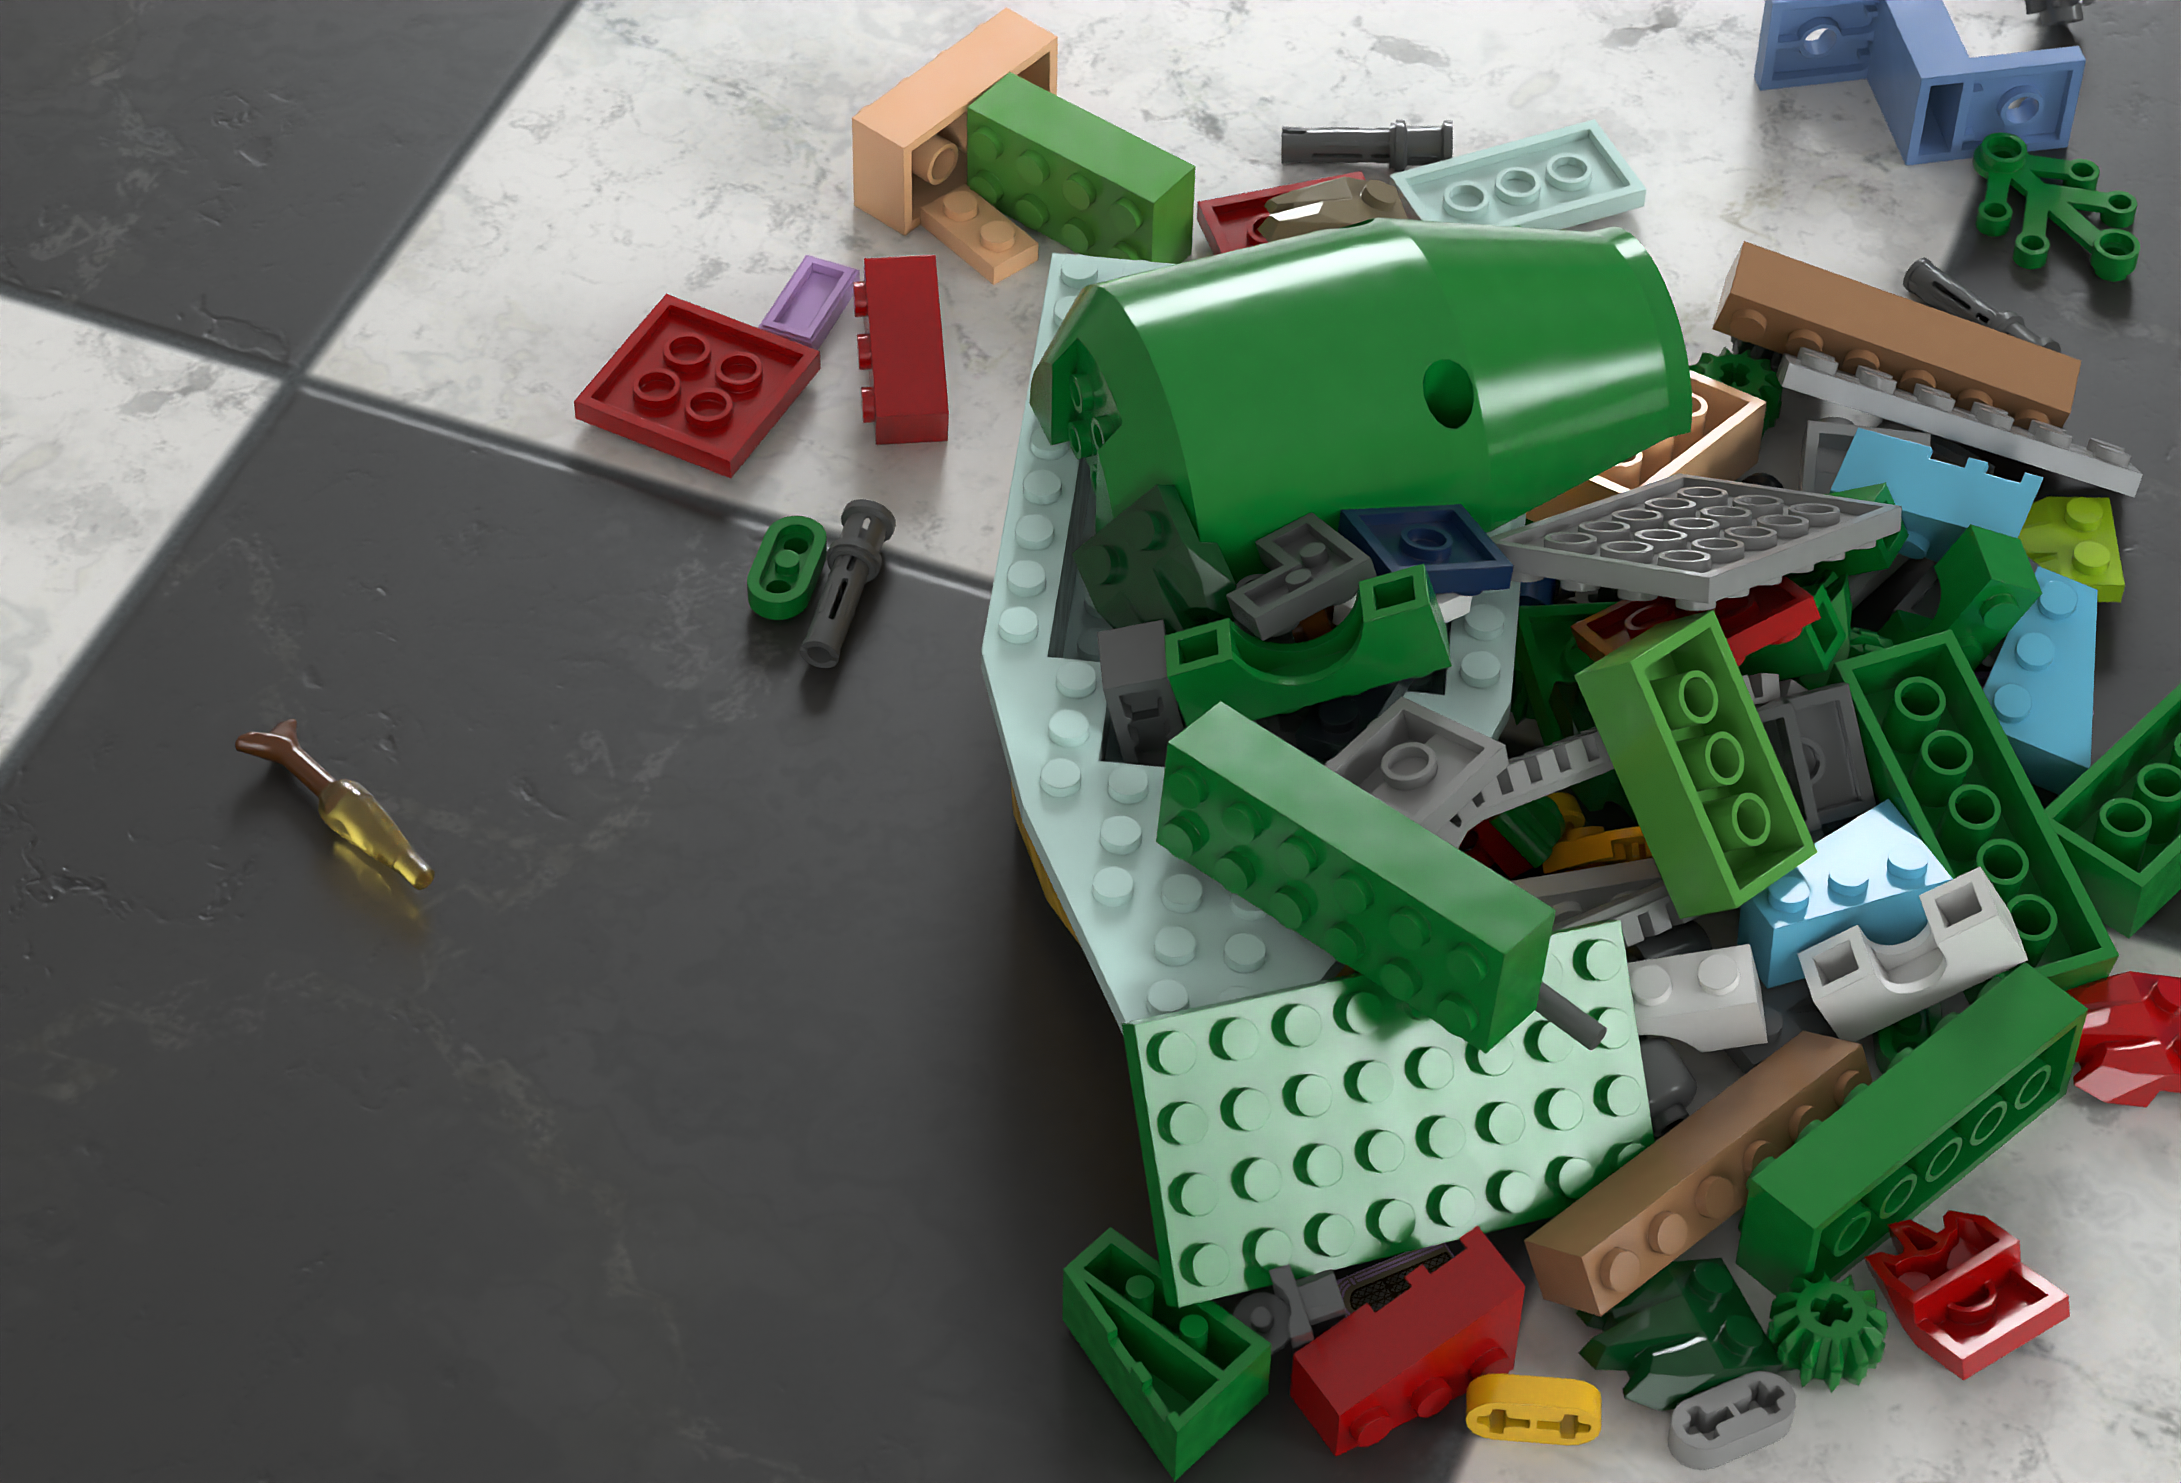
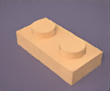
(979, 233)

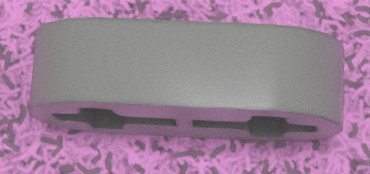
(1735, 1426)

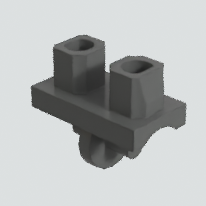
(1296, 1310)

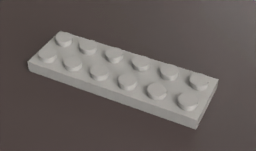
(1982, 427)

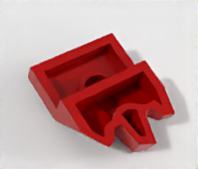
(2130, 1037)
(1965, 1291)

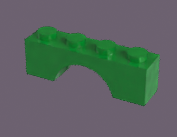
(1385, 638)

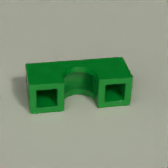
(1983, 594)

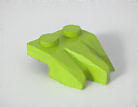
(2077, 542)

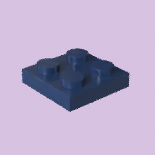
(1442, 537)

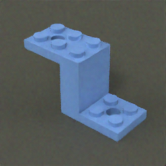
(1921, 74)

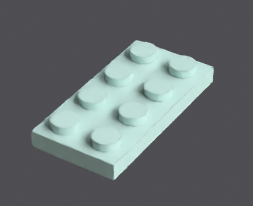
(1529, 182)

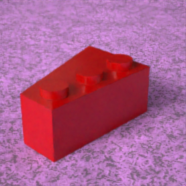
(902, 350)
(1413, 1351)

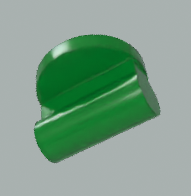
(1532, 828)

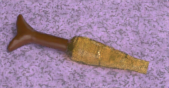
(342, 803)

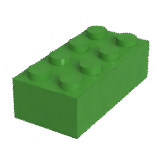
(1078, 176)
(1696, 764)

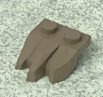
(1330, 206)

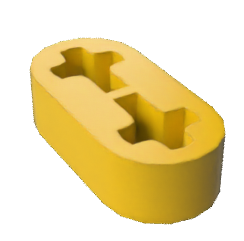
(1533, 1409)

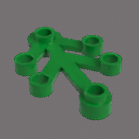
(2005, 161)

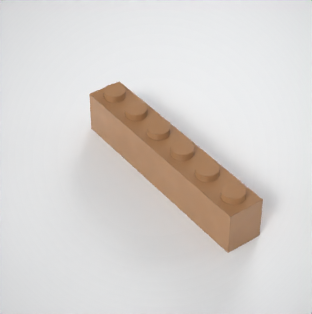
(1798, 305)
(1690, 1176)

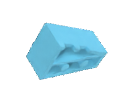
(1935, 495)
(2046, 682)
(1859, 877)

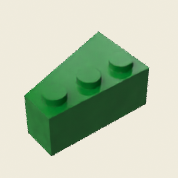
(1172, 1368)

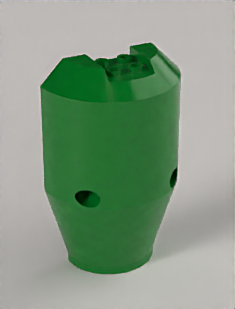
(1367, 375)

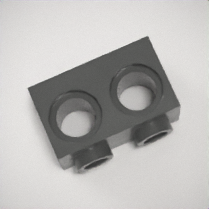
(1139, 691)

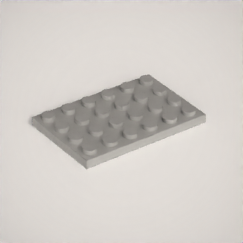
(1694, 539)

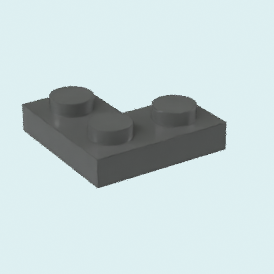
(1308, 572)

